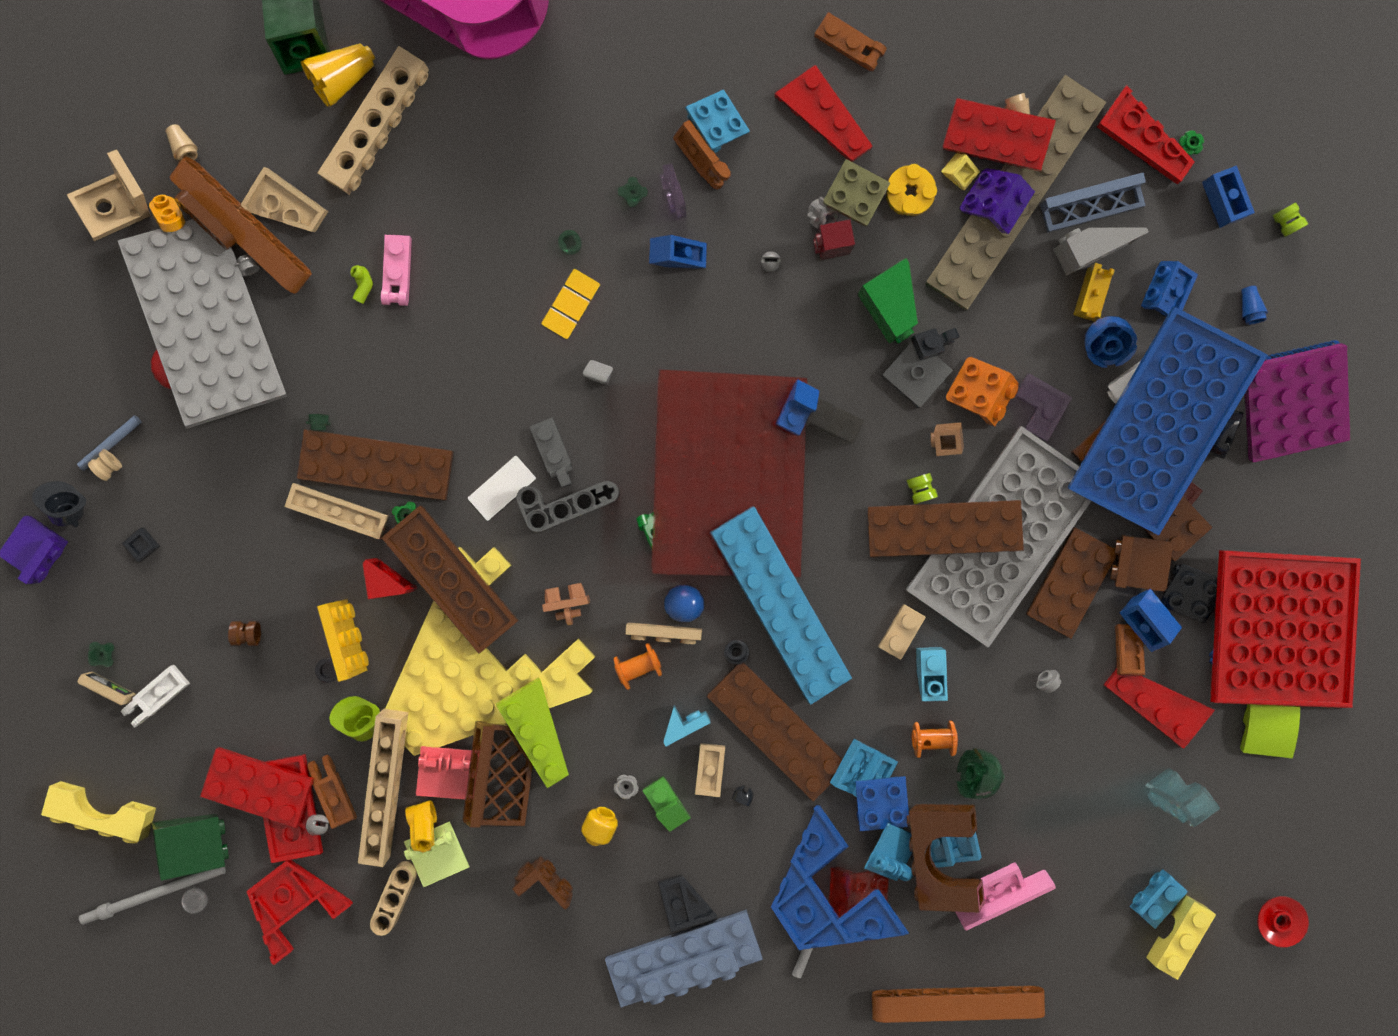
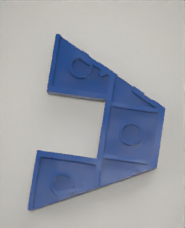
(805, 909)

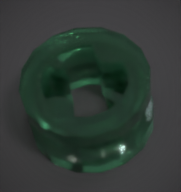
(576, 238)

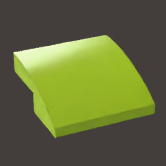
(1271, 730)

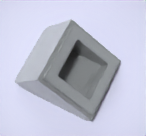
(598, 372)

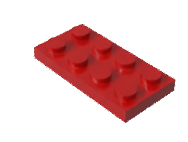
(999, 134)
(257, 787)
(291, 842)

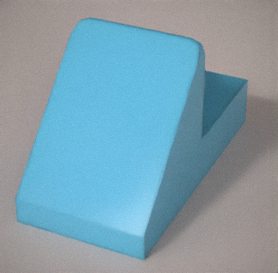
(678, 729)

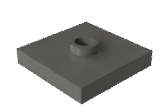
(914, 377)

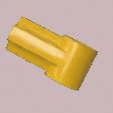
(421, 820)

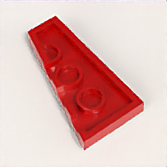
(821, 108)
(1139, 133)
(1165, 709)

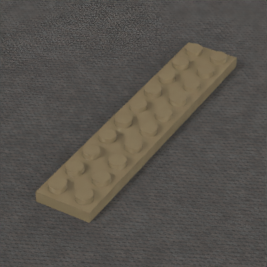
(979, 243)

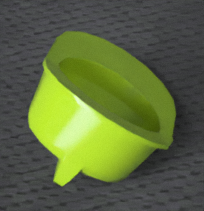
(355, 718)

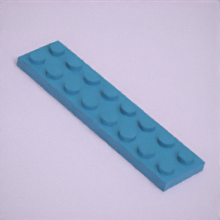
(781, 605)

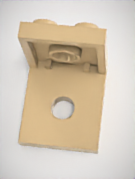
(119, 191)

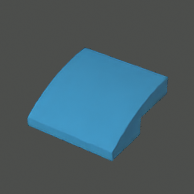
(862, 763)
(951, 850)

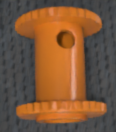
(637, 666)
(934, 739)

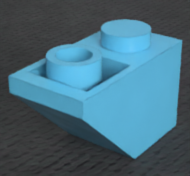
(932, 673)

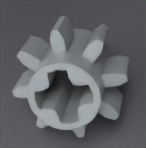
(821, 214)

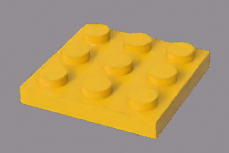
(343, 639)

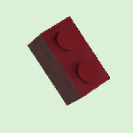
(834, 240)

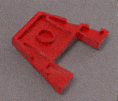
(283, 896)

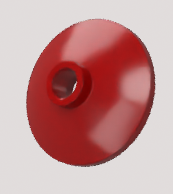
(1290, 929)

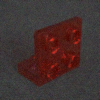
(850, 888)

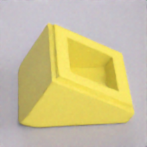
(960, 170)

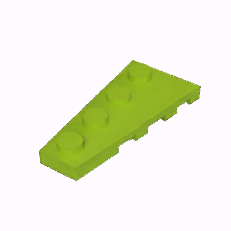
(532, 724)

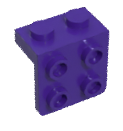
(998, 197)
(32, 549)

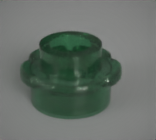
(318, 421)

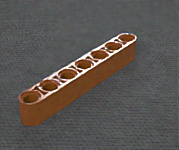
(245, 228)
(958, 1004)

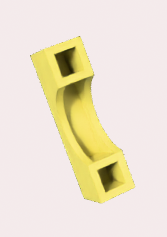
(69, 804)

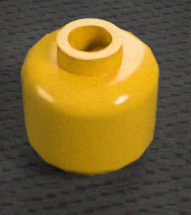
(599, 826)

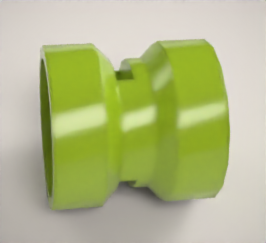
(1287, 214)
(919, 483)

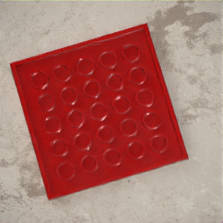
(1285, 629)

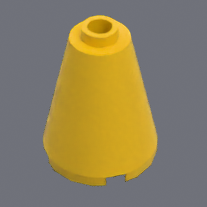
(337, 71)

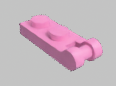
(396, 269)

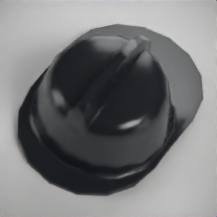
(60, 503)

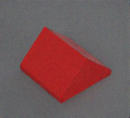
(383, 580)

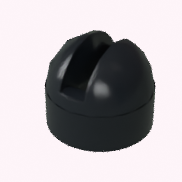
(743, 797)

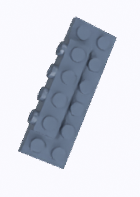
(684, 960)

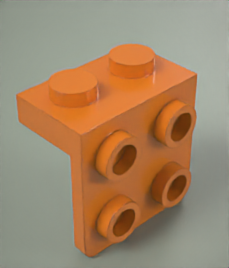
(983, 390)

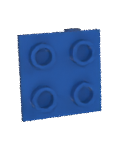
(882, 803)

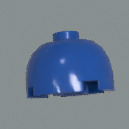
(1110, 341)

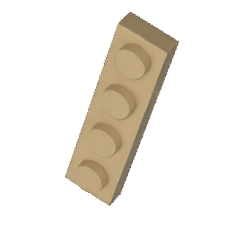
(337, 511)

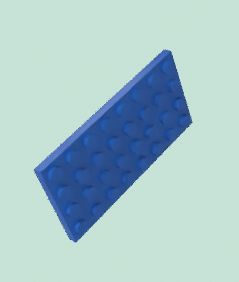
(1167, 420)

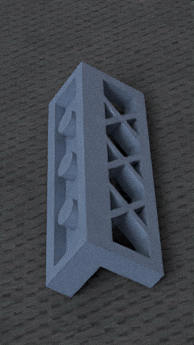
(1091, 193)

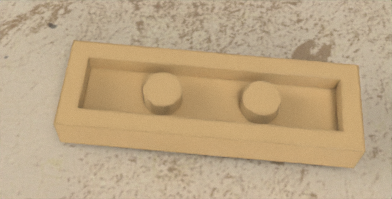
(663, 633)

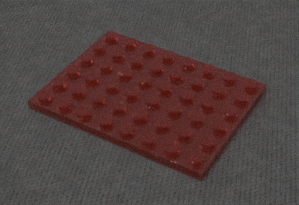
(719, 459)

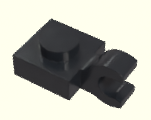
(931, 343)

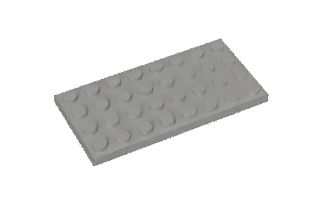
(201, 323)
(985, 588)

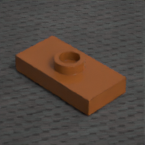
(1129, 651)

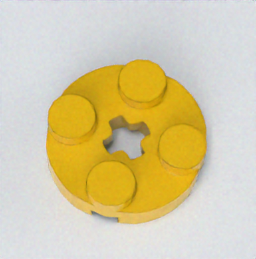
(925, 190)

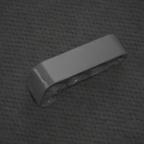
(570, 501)

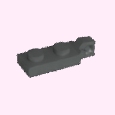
(552, 450)

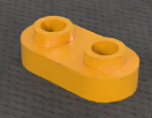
(167, 213)

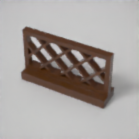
(479, 778)

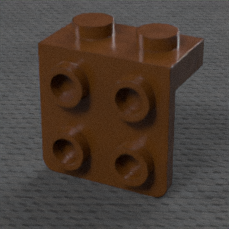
(1142, 563)
(544, 872)

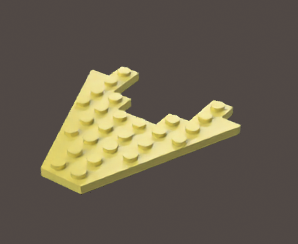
(453, 686)

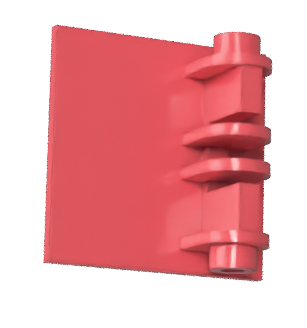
(443, 772)

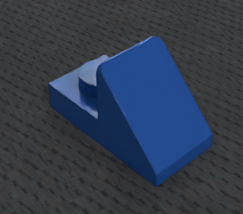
(799, 405)

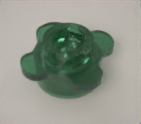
(632, 184)
(94, 654)

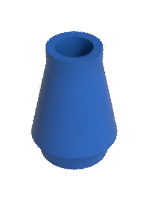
(1252, 306)

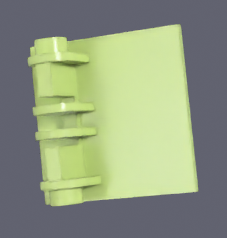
(442, 860)

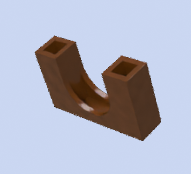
(934, 889)

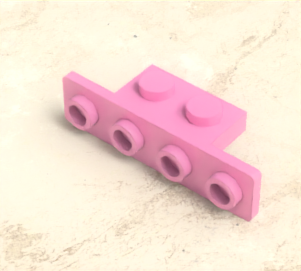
(1006, 891)

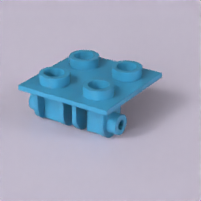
(717, 120)
(891, 854)

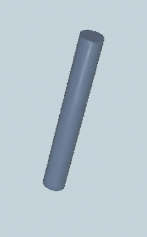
(112, 440)

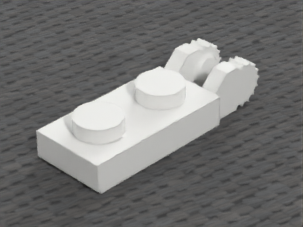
(156, 694)

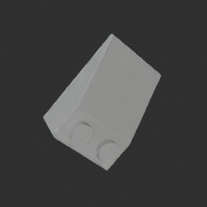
(1085, 247)

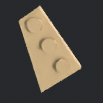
(282, 202)

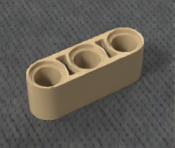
(391, 909)

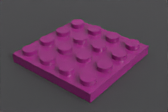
(1298, 403)

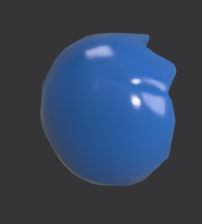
(684, 603)

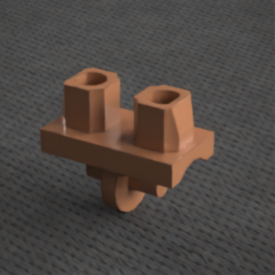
(554, 602)

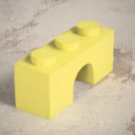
(1190, 926)

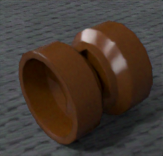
(244, 633)

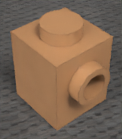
(948, 439)

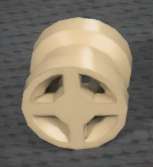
(104, 465)

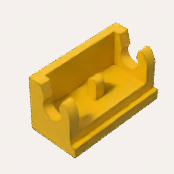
(1093, 292)

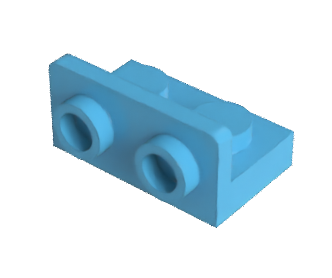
(1158, 898)

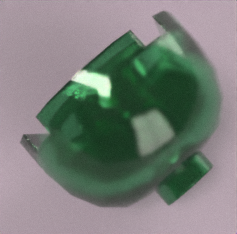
(980, 774)

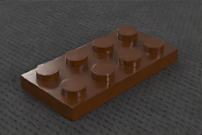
(1072, 582)

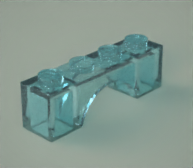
(1185, 802)

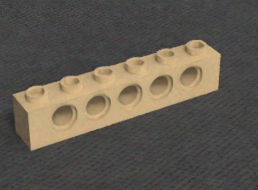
(401, 64)
(383, 787)

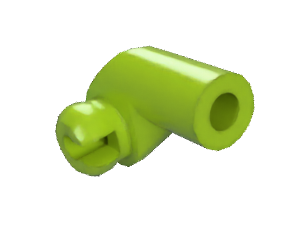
(363, 281)

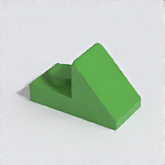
(666, 804)

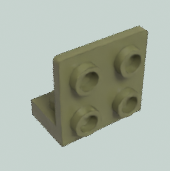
(856, 193)

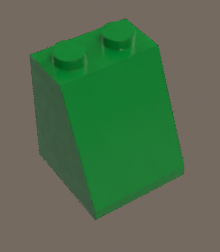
(892, 302)

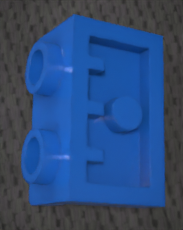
(1169, 287)

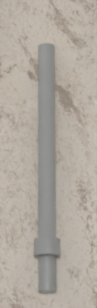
(107, 910)

